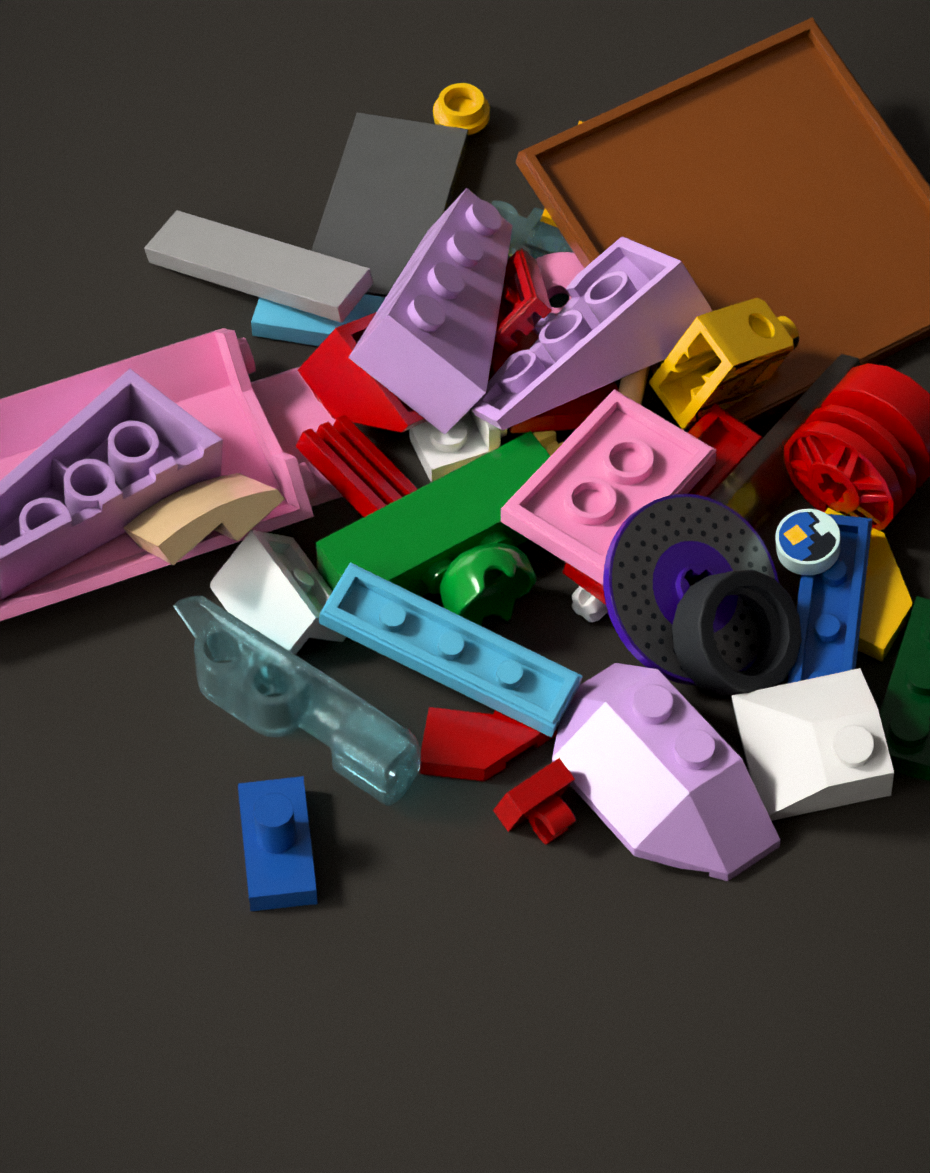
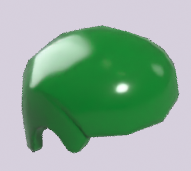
(486, 582)

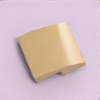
(183, 519)

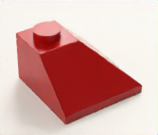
(348, 388)

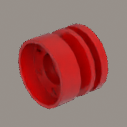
(864, 445)

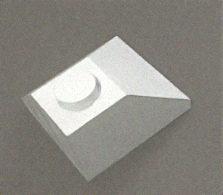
(814, 744)

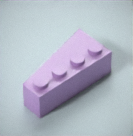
(441, 315)
(98, 477)

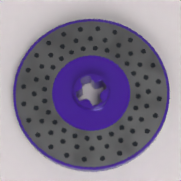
(649, 574)

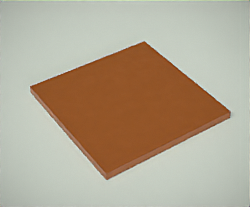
(765, 187)

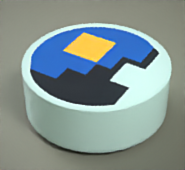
(808, 542)

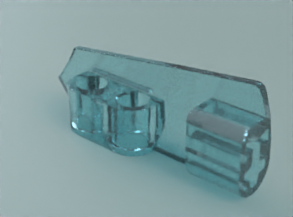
(363, 740)

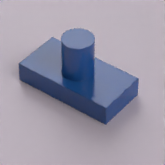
(277, 844)

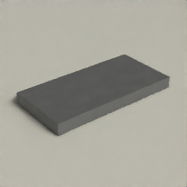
(389, 193)

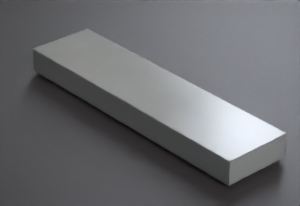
(259, 266)

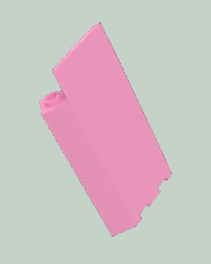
(211, 383)

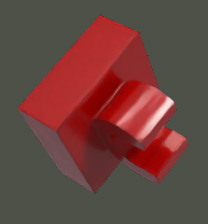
(539, 802)

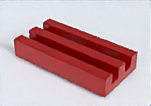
(526, 295)
(354, 465)

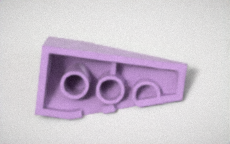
(619, 320)

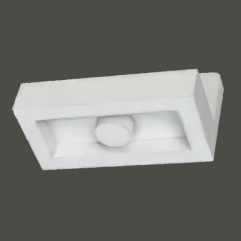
(275, 590)

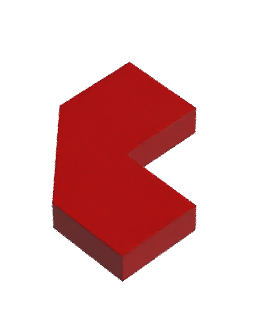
(473, 743)

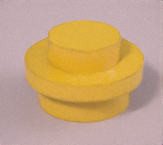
(462, 107)

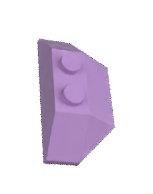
(662, 775)

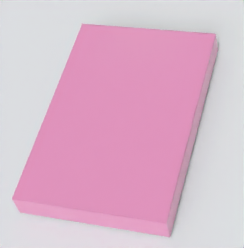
(601, 477)

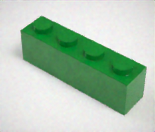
(429, 528)

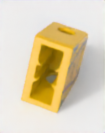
(745, 344)

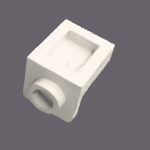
(459, 446)

